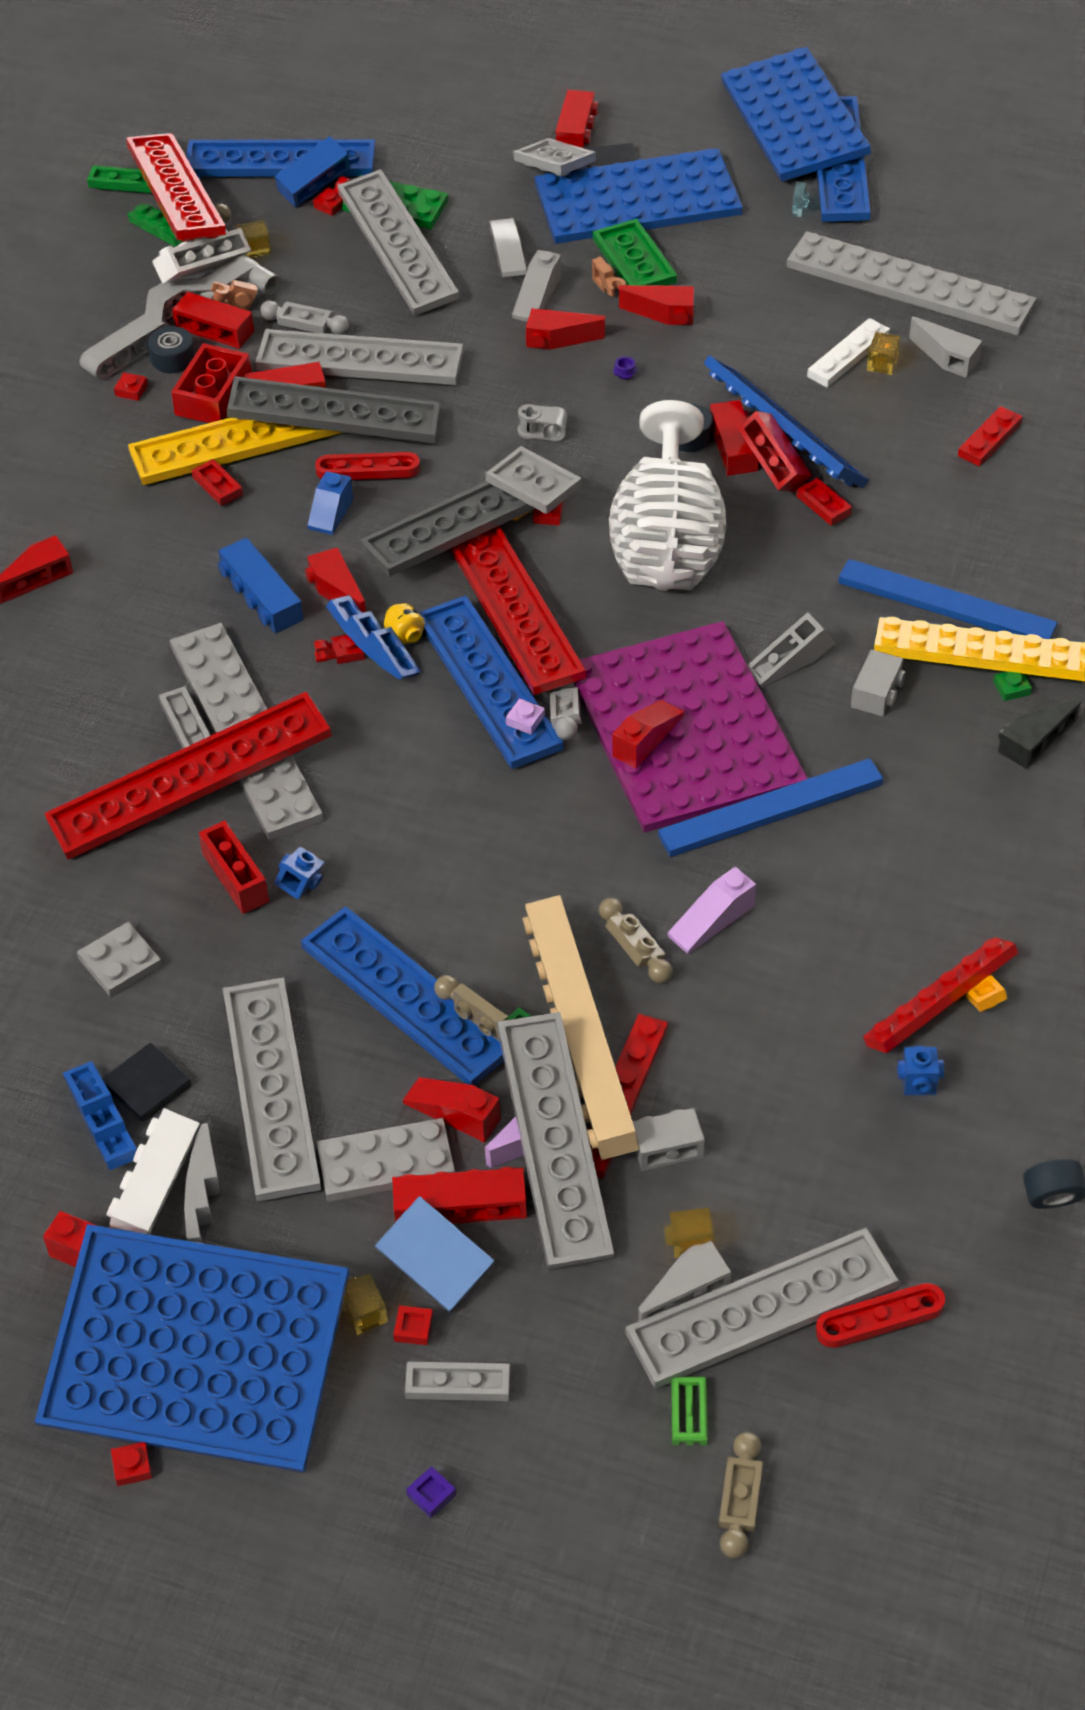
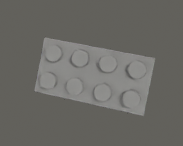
(369, 1160)

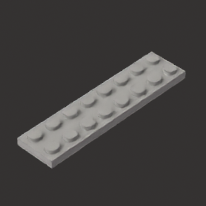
(398, 242)
(363, 356)
(271, 1090)
(554, 1141)
(760, 1307)

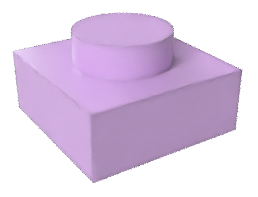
(525, 716)

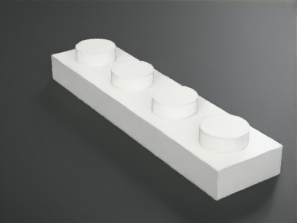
(845, 353)

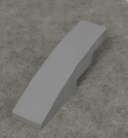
(507, 247)
(200, 1183)

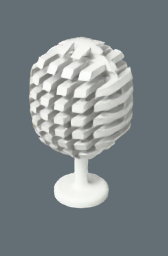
(668, 511)

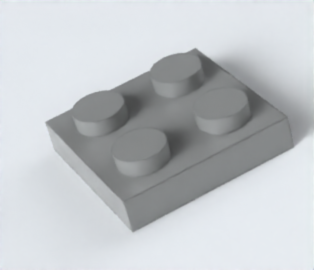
(119, 959)

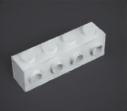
(199, 255)
(154, 1173)

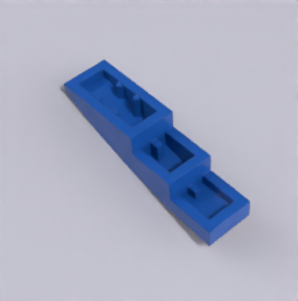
(378, 643)
(100, 1115)

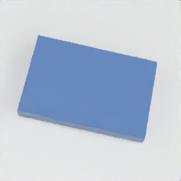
(434, 1254)

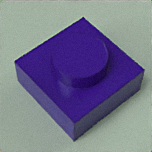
(431, 1492)

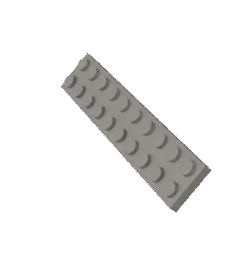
(912, 283)
(228, 697)

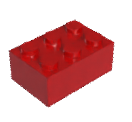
(207, 383)

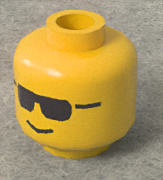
(405, 622)

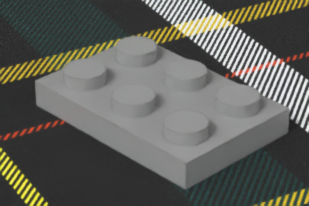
(555, 156)
(533, 479)

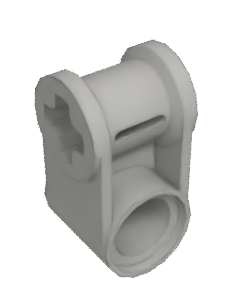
(544, 423)

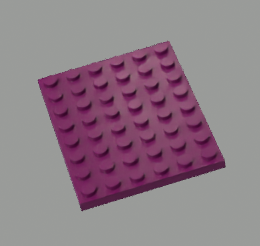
(719, 750)

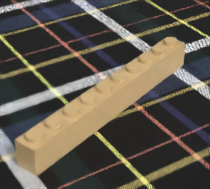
(588, 1048)

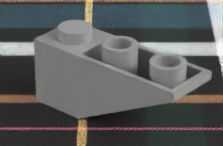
(947, 347)

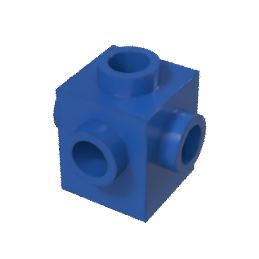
(299, 873)
(920, 1070)

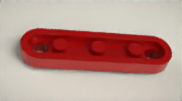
(370, 465)
(880, 1315)

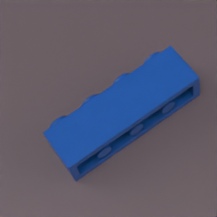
(260, 585)

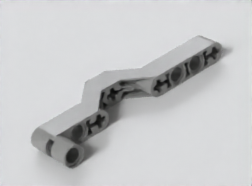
(132, 340)

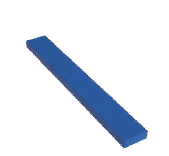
(944, 601)
(769, 807)

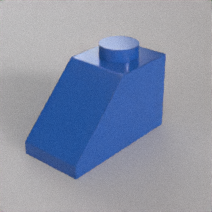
(330, 502)

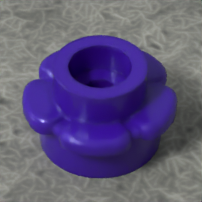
(625, 367)

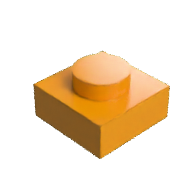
(986, 994)

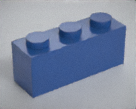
(312, 171)

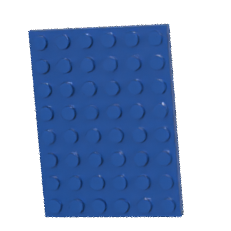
(194, 1348)

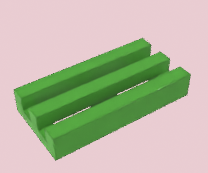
(689, 1437)

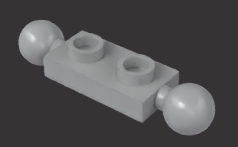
(304, 317)
(565, 710)

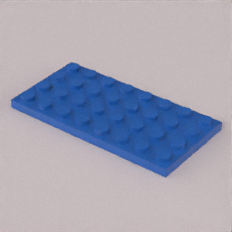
(795, 114)
(651, 190)

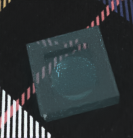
(800, 199)

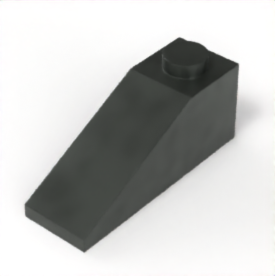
(1035, 732)

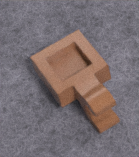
(604, 276)
(237, 294)

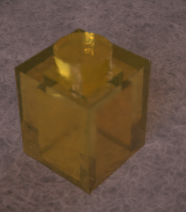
(257, 237)
(883, 353)
(688, 1229)
(364, 1304)

